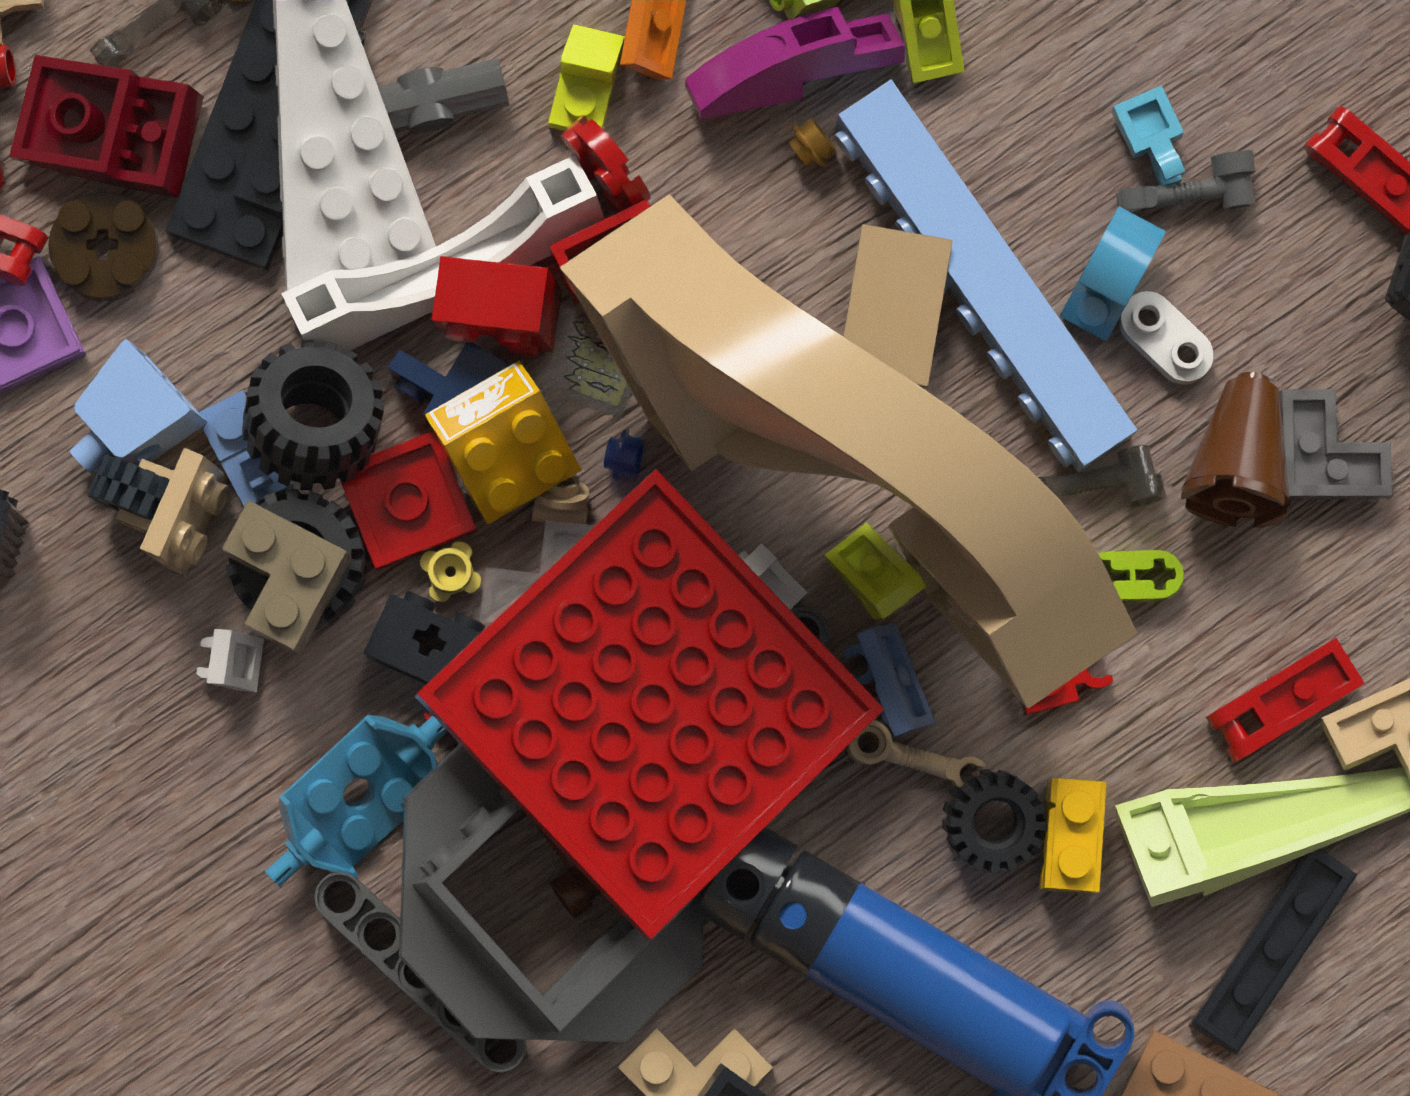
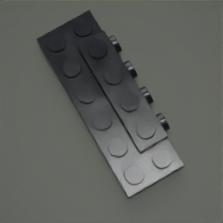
(234, 180)

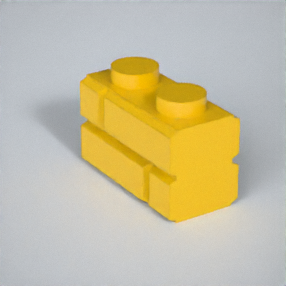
(1073, 836)

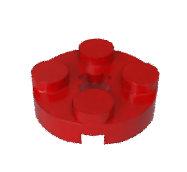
(606, 162)

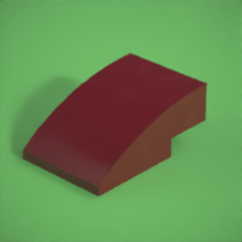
(107, 125)

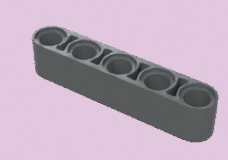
(354, 927)

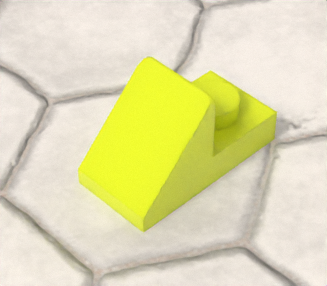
(930, 38)
(586, 77)
(874, 572)

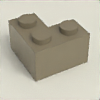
(300, 573)

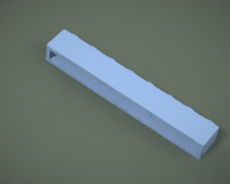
(985, 279)

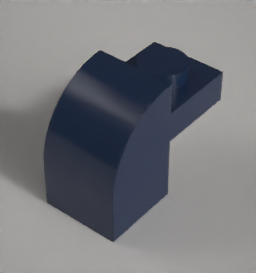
(420, 381)

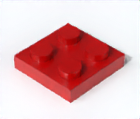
(408, 501)

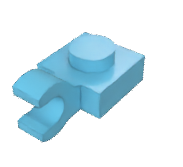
(1150, 128)

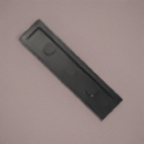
(1272, 949)

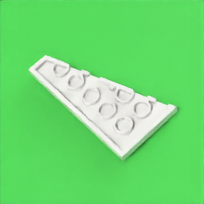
(339, 159)

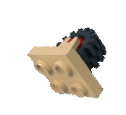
(164, 504)

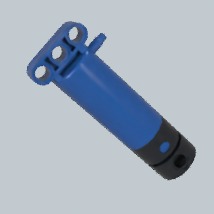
(912, 974)

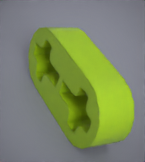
(1140, 562)

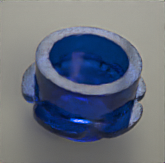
(624, 456)

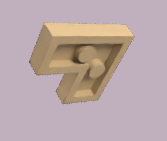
(1372, 727)
(664, 1071)

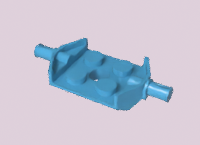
(340, 833)

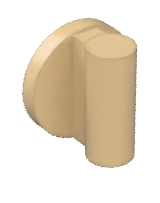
(563, 503)

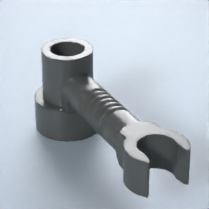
(1230, 183)

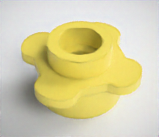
(457, 557)

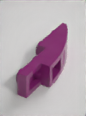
(778, 60)

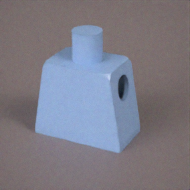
(132, 411)

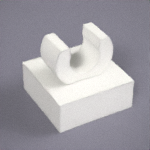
(233, 660)

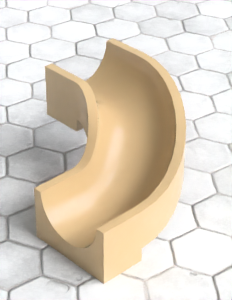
(774, 389)

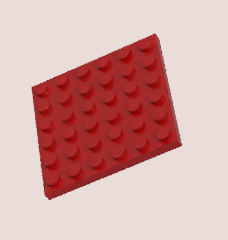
(650, 704)

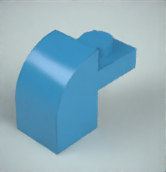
(1112, 273)

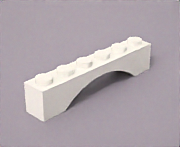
(372, 301)

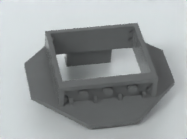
(595, 1000)

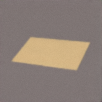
(898, 298)

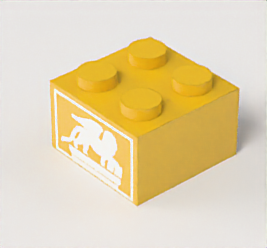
(503, 442)

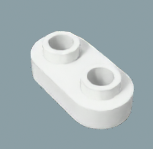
(1162, 340)

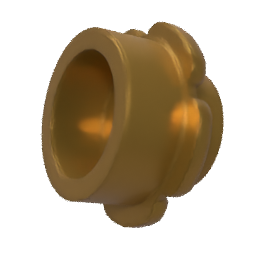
(812, 144)

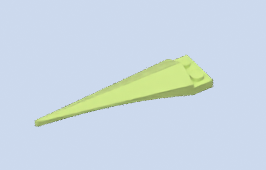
(1226, 834)

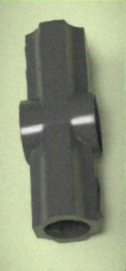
(433, 97)

